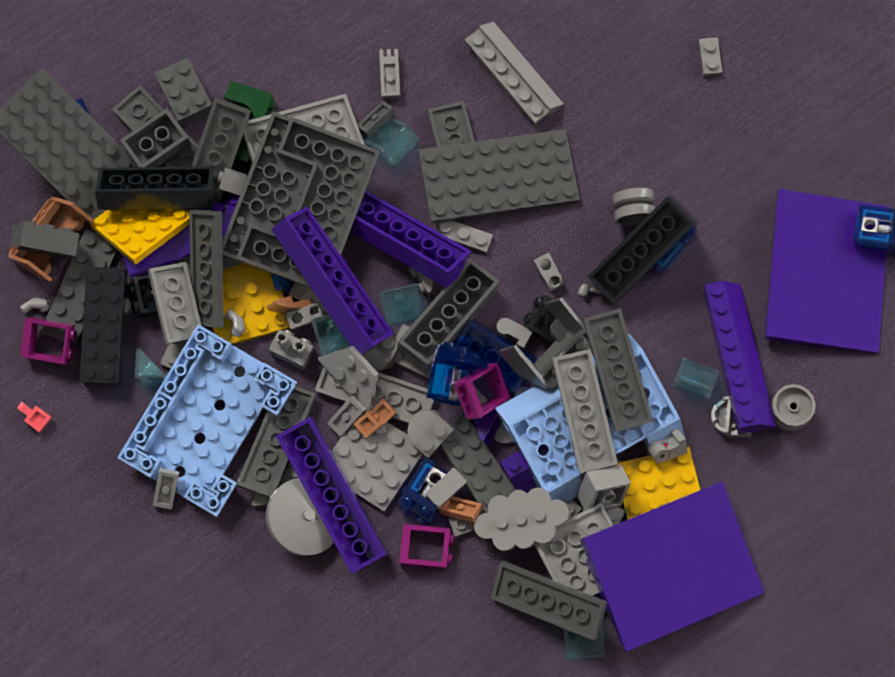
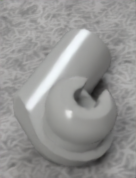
(35, 303)
(238, 322)

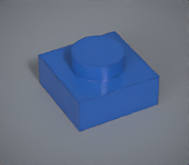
(281, 284)

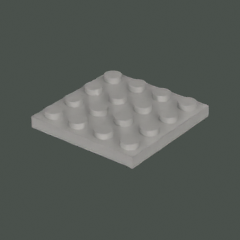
(376, 464)
(565, 554)

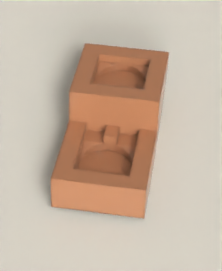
(286, 305)
(375, 418)

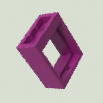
(30, 335)
(468, 395)
(405, 545)

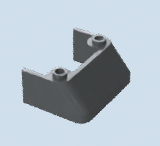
(569, 338)

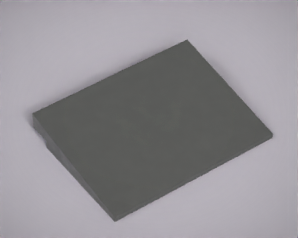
(292, 171)

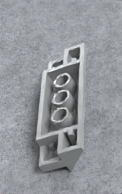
(513, 72)

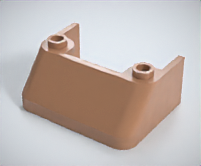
(61, 215)

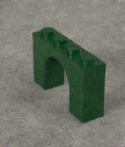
(253, 99)

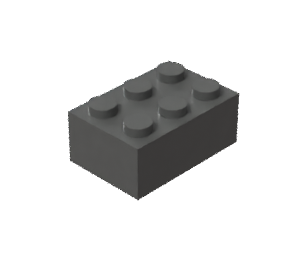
(184, 92)
(155, 141)
(44, 239)

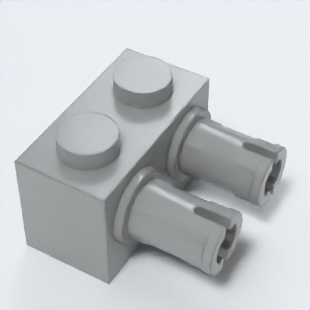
(291, 349)

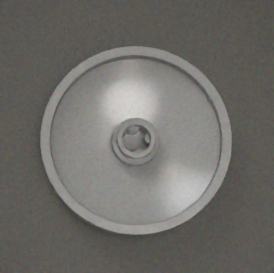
(295, 521)

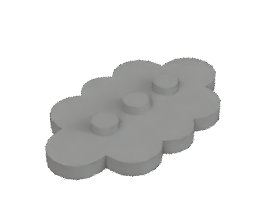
(522, 519)

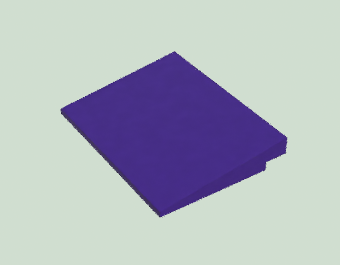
(819, 282)
(672, 566)

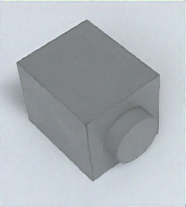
(231, 181)

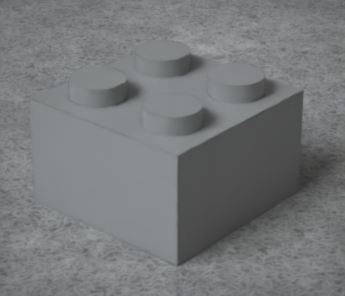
(604, 487)

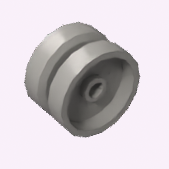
(633, 205)
(800, 399)

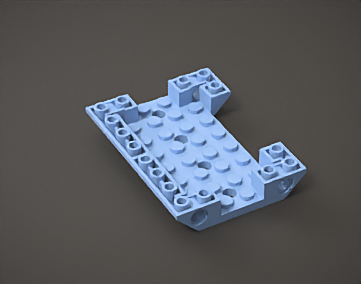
(187, 408)
(539, 419)

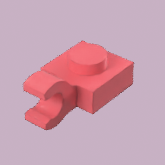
(35, 418)

